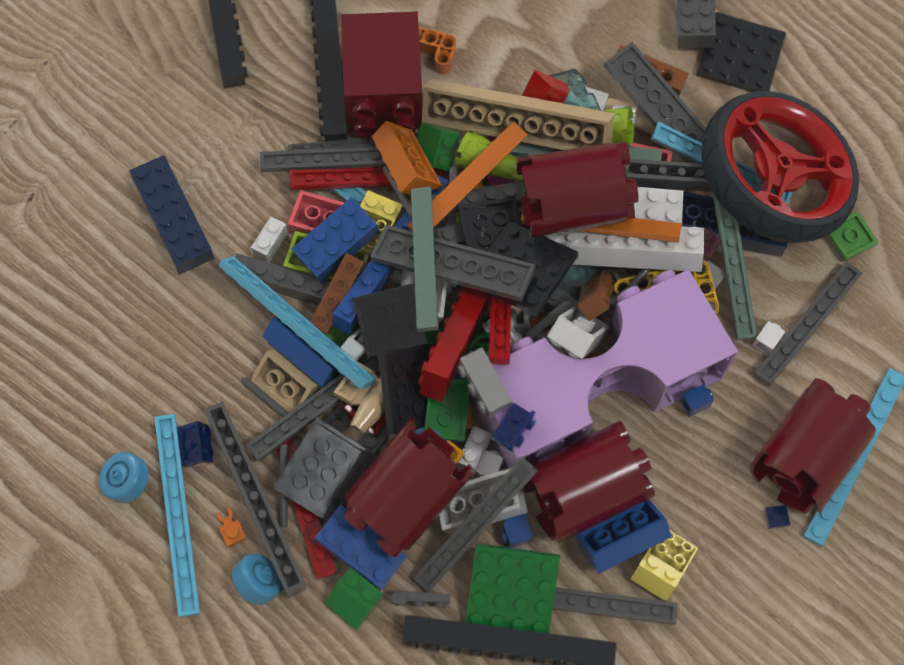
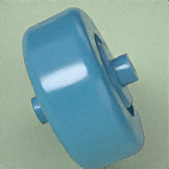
(123, 477)
(256, 579)

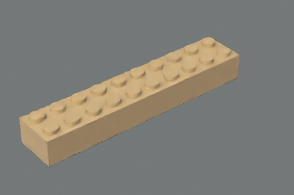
(493, 111)

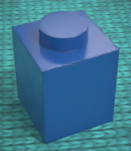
(697, 400)

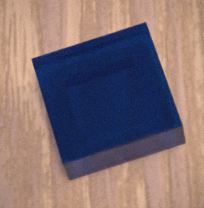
(777, 516)

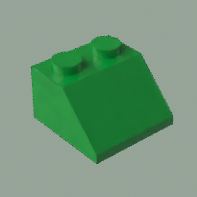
(438, 144)
(354, 598)

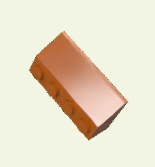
(405, 158)

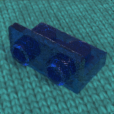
(513, 427)
(195, 444)

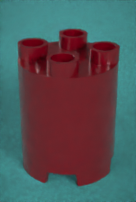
(577, 189)
(815, 446)
(589, 482)
(406, 488)

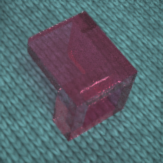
(711, 242)

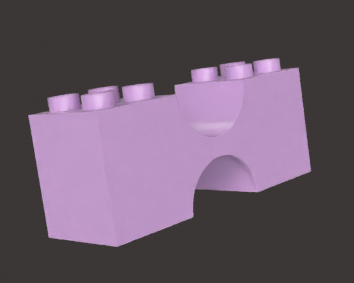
(661, 348)

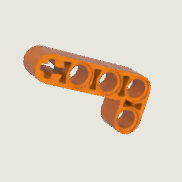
(438, 48)

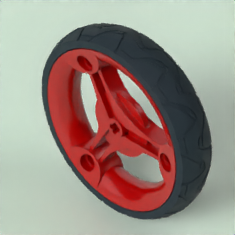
(779, 166)

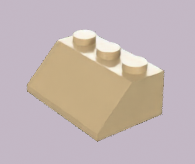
(283, 380)

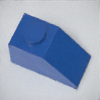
(517, 531)

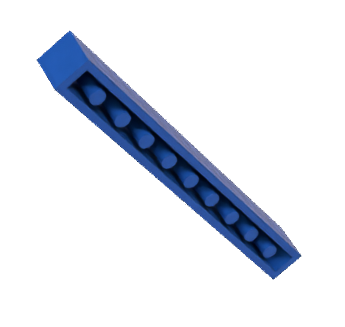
(370, 280)

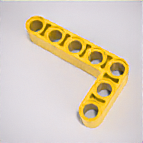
(704, 279)

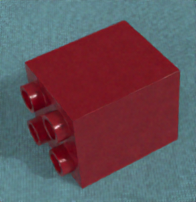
(381, 71)

